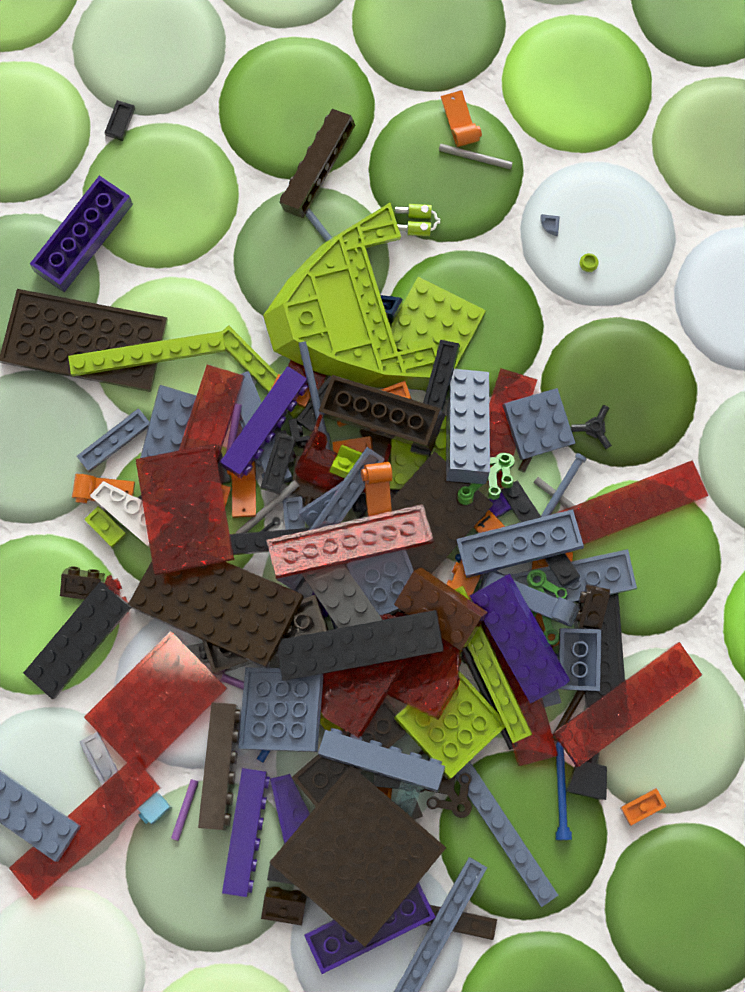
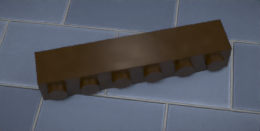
(317, 163)

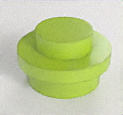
(589, 262)

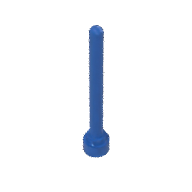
(563, 832)

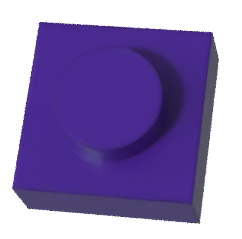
(500, 506)

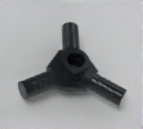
(595, 427)

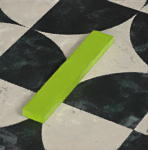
(253, 363)

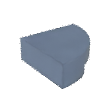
(550, 223)

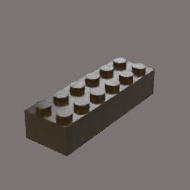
(382, 413)
(306, 621)
(219, 766)
(322, 773)

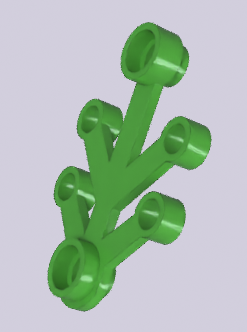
(501, 462)
(554, 589)

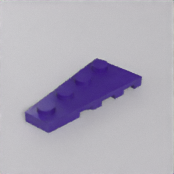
(289, 805)

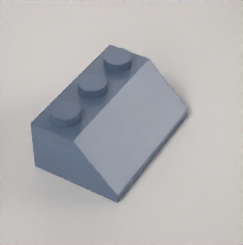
(581, 658)

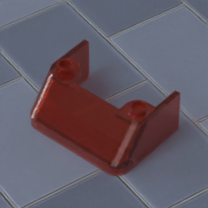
(317, 460)

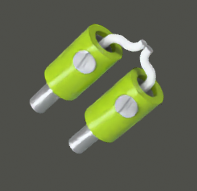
(420, 211)

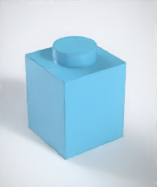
(153, 808)

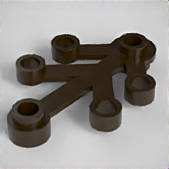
(447, 787)

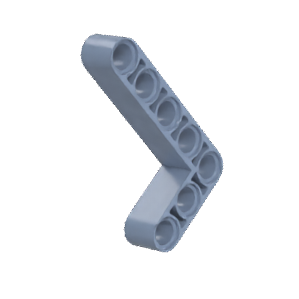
(541, 603)

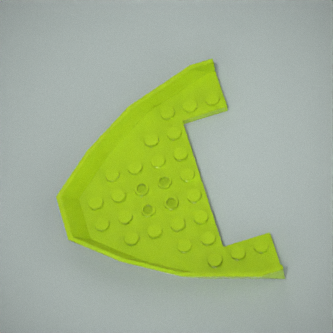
(341, 315)

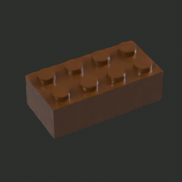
(457, 615)

